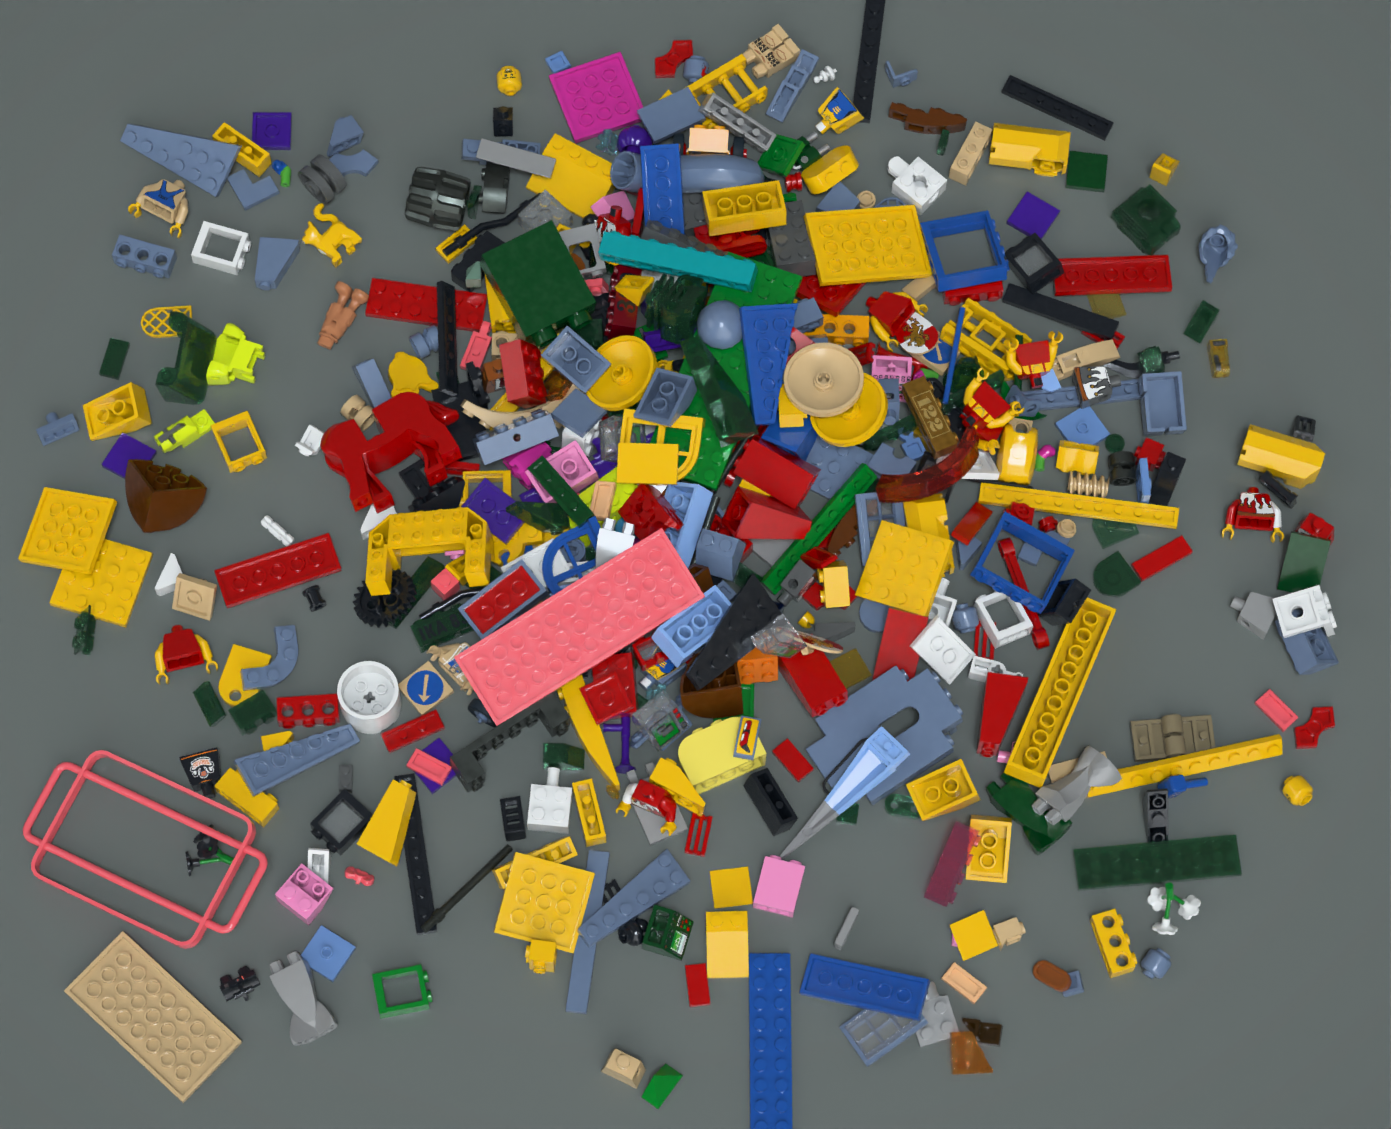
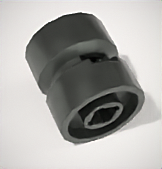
(1122, 468)

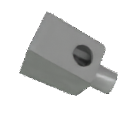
(1255, 613)

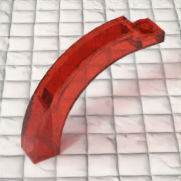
(933, 479)

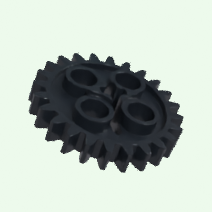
(387, 607)

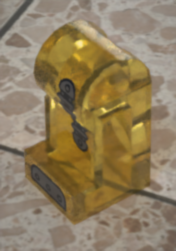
(1218, 358)

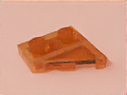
(967, 1055)

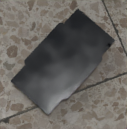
(465, 427)

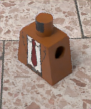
(493, 376)

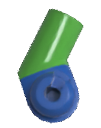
(284, 171)

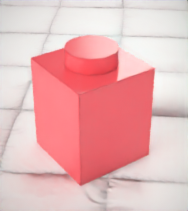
(445, 584)

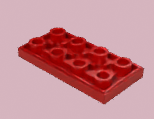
(895, 649)

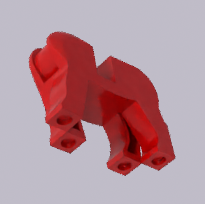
(405, 427)

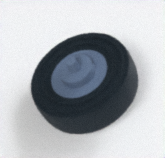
(480, 712)

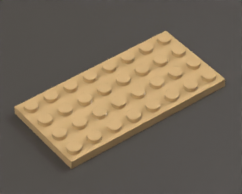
(153, 1017)

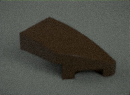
(985, 1033)

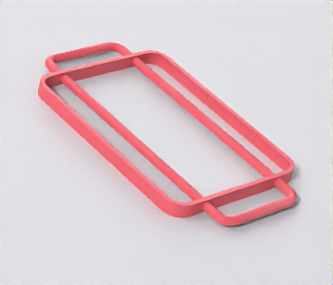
(204, 921)

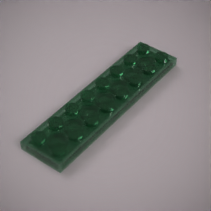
(1157, 862)

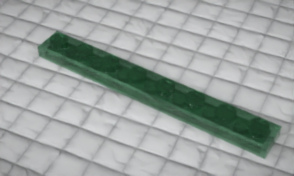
(909, 424)

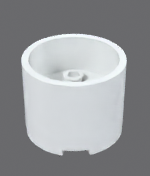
(364, 682)

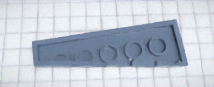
(281, 763)
(648, 888)

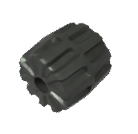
(437, 198)

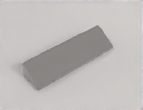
(516, 158)

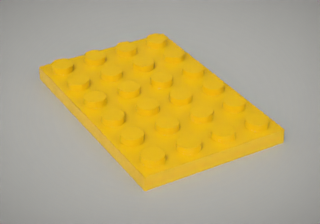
(867, 245)

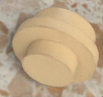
(867, 199)
(1066, 528)

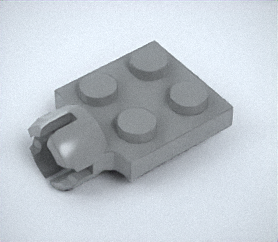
(939, 1016)

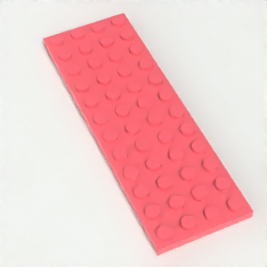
(579, 627)

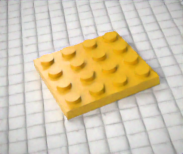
(67, 530)
(904, 568)
(110, 587)
(543, 901)

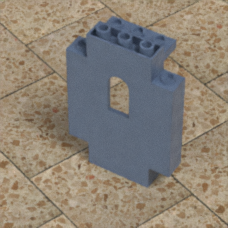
(874, 705)

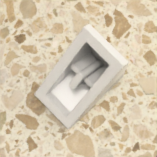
(168, 576)
(319, 862)

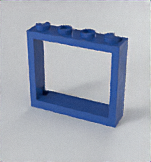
(957, 225)
(1038, 540)

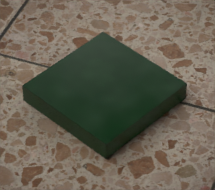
(1086, 171)

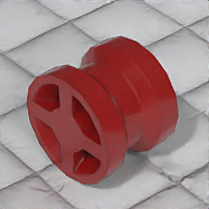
(793, 182)

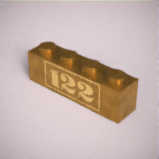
(929, 417)

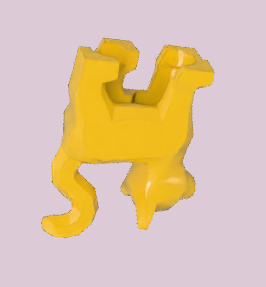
(335, 236)

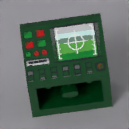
(667, 933)

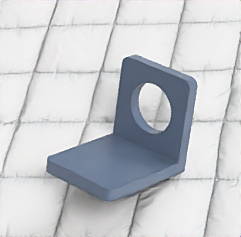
(902, 79)
(1016, 395)

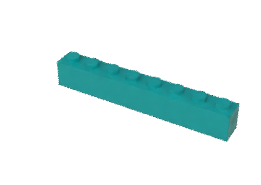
(678, 261)

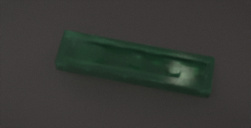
(422, 579)

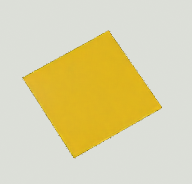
(731, 887)
(973, 935)

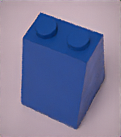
(793, 440)

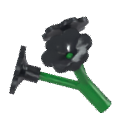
(206, 849)

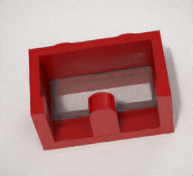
(648, 653)

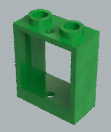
(385, 1011)

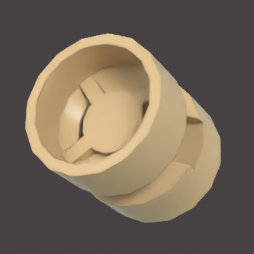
(356, 409)

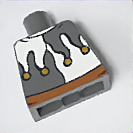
(1093, 384)
(799, 576)

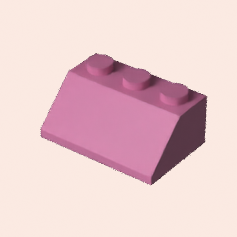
(572, 467)

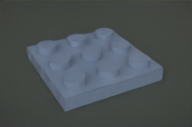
(835, 464)

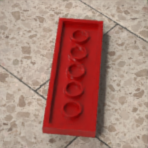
(1114, 275)
(419, 304)
(277, 570)

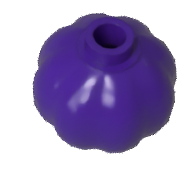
(632, 138)

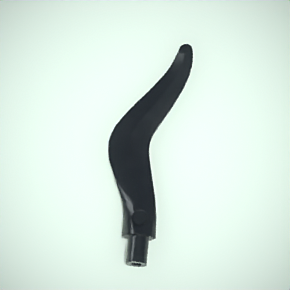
(1134, 370)

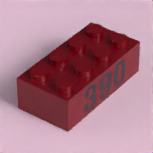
(621, 311)

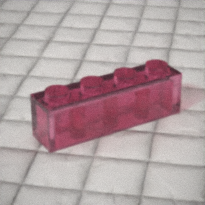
(951, 864)

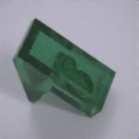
(1202, 321)

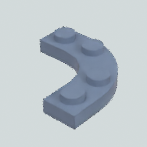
(281, 666)

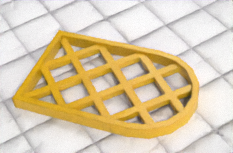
(155, 316)

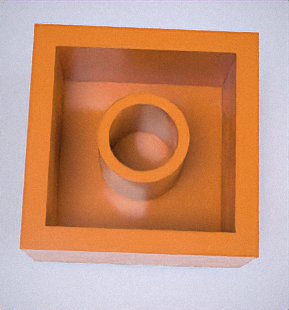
(757, 667)

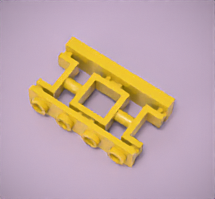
(974, 346)

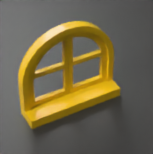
(683, 422)

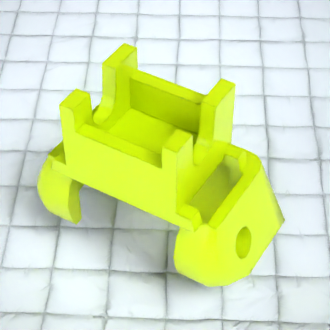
(233, 357)

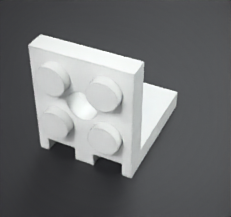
(1315, 612)

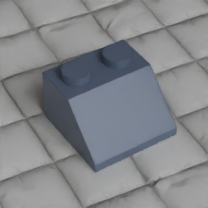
(719, 553)

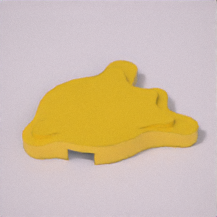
(409, 375)

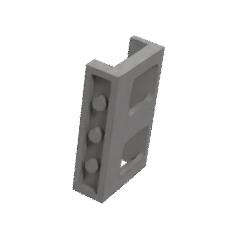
(585, 234)

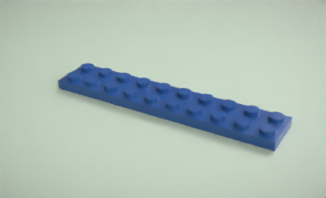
(770, 1041)

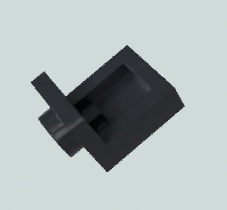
(503, 121)

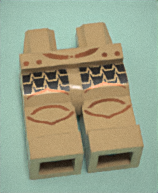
(771, 52)

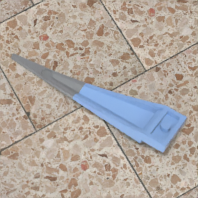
(871, 766)

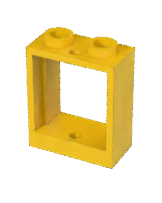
(231, 425)
(493, 476)

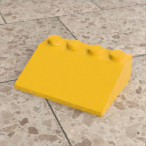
(577, 177)

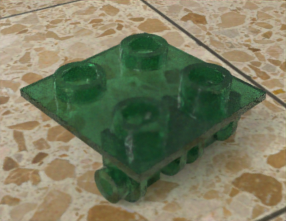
(85, 628)

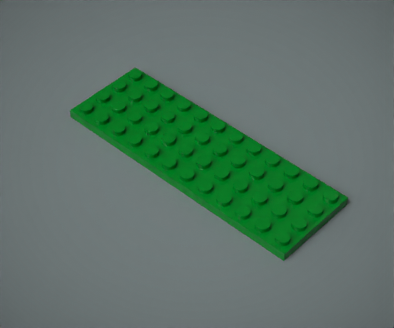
(770, 288)

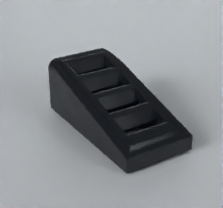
(517, 830)

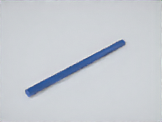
(953, 355)

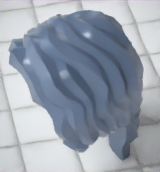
(1216, 249)

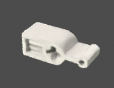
(981, 666)

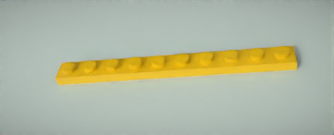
(1080, 505)
(1194, 763)

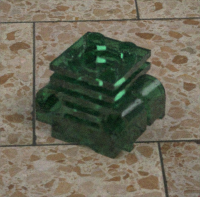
(1146, 233)
(675, 306)

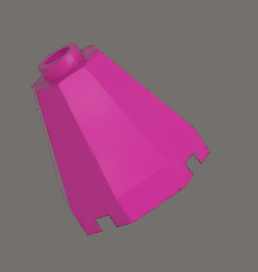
(522, 460)

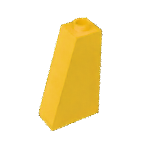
(389, 823)

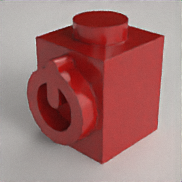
(1153, 452)
(1021, 511)

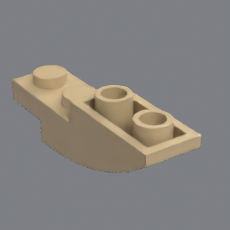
(1086, 356)

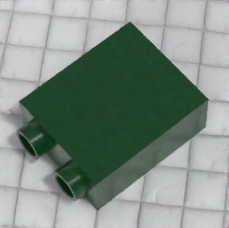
(539, 285)

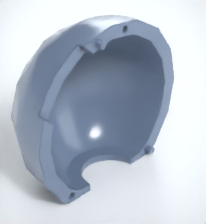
(720, 324)

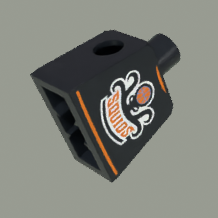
(203, 770)

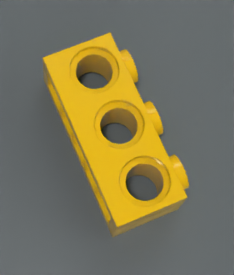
(1109, 952)

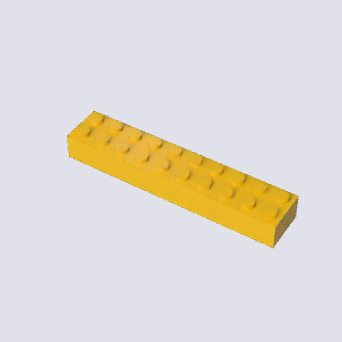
(1059, 693)

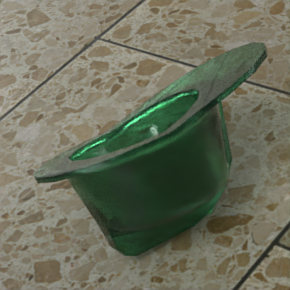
(964, 372)

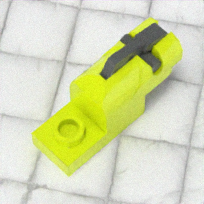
(184, 431)

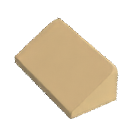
(919, 287)

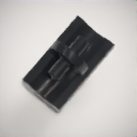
(239, 986)

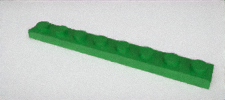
(820, 527)

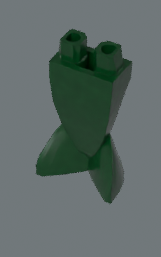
(1016, 802)

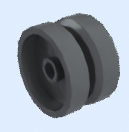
(322, 179)

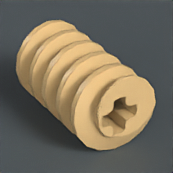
(1087, 485)

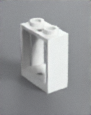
(198, 254)
(1010, 634)

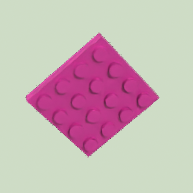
(597, 97)

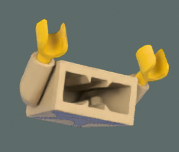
(165, 201)

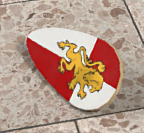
(917, 335)
(815, 642)

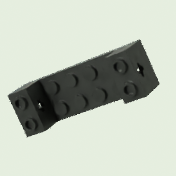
(466, 760)

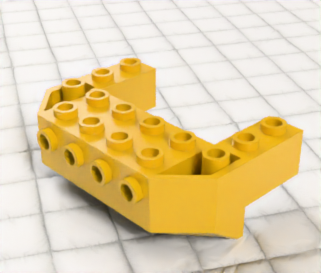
(428, 534)

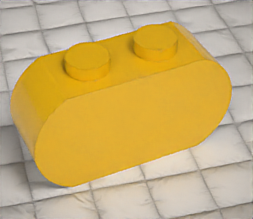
(830, 169)

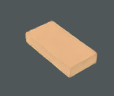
(603, 499)
(964, 983)

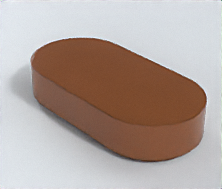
(1052, 976)

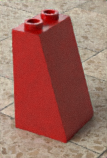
(776, 471)
(764, 517)
(813, 681)
(999, 705)

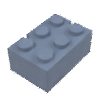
(1162, 403)

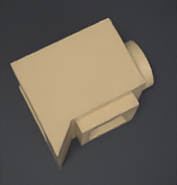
(1008, 932)

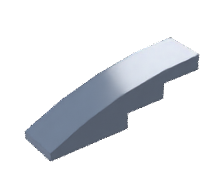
(792, 86)

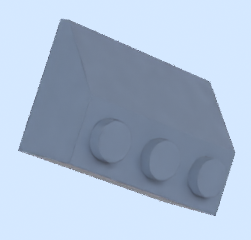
(1309, 650)

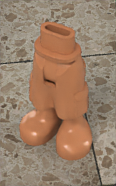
(339, 317)

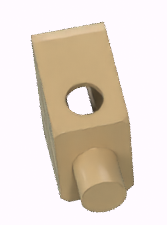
(624, 1068)

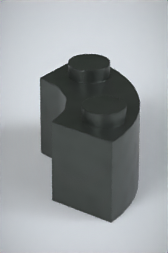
(495, 187)

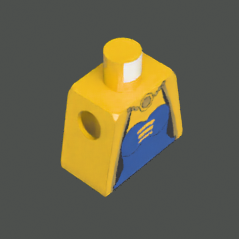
(838, 113)

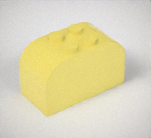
(709, 752)

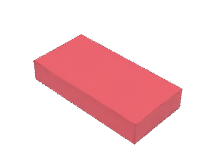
(1276, 710)
(429, 766)

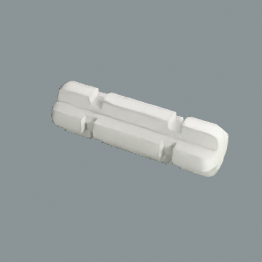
(275, 529)

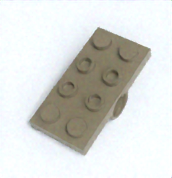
(1171, 736)

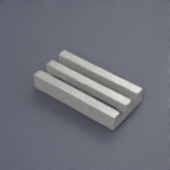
(846, 928)

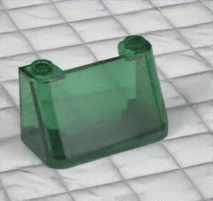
(196, 350)

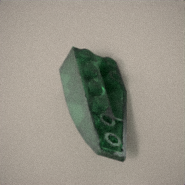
(720, 396)

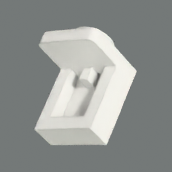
(310, 441)

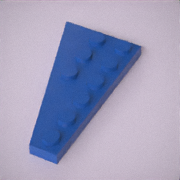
(766, 349)

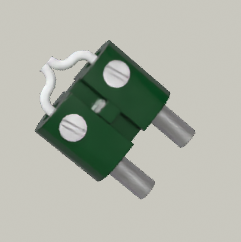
(809, 153)

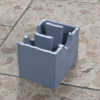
(885, 463)

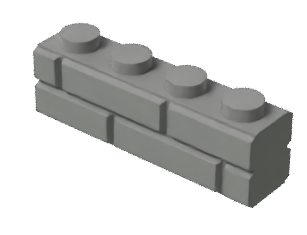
(737, 122)

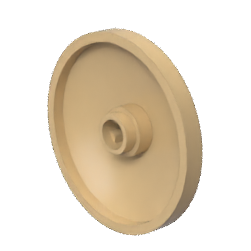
(823, 379)

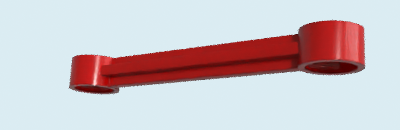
(1008, 554)

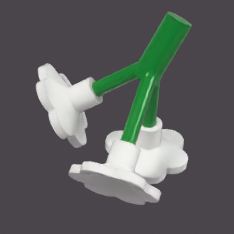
(1161, 900)

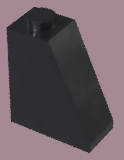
(1167, 479)

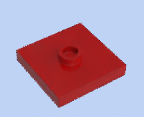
(606, 698)

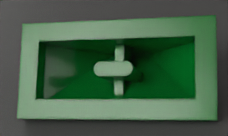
(661, 1086)

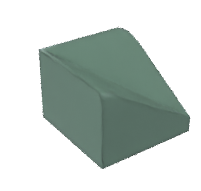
(474, 275)

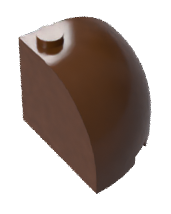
(161, 495)
(717, 699)

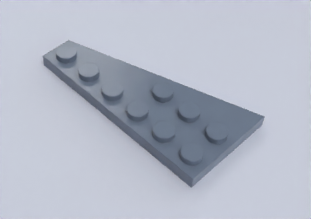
(191, 157)

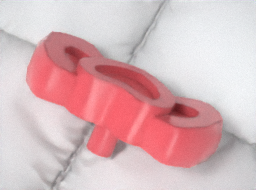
(359, 876)

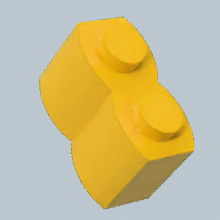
(1077, 457)

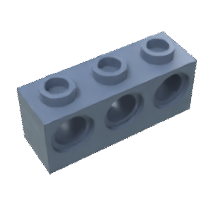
(139, 249)

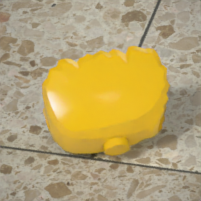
(1017, 455)

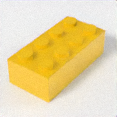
(744, 208)

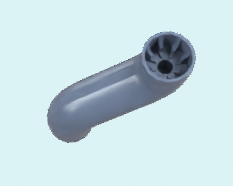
(699, 172)

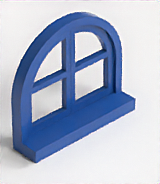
(590, 528)

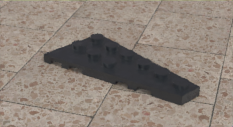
(733, 634)

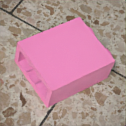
(779, 886)

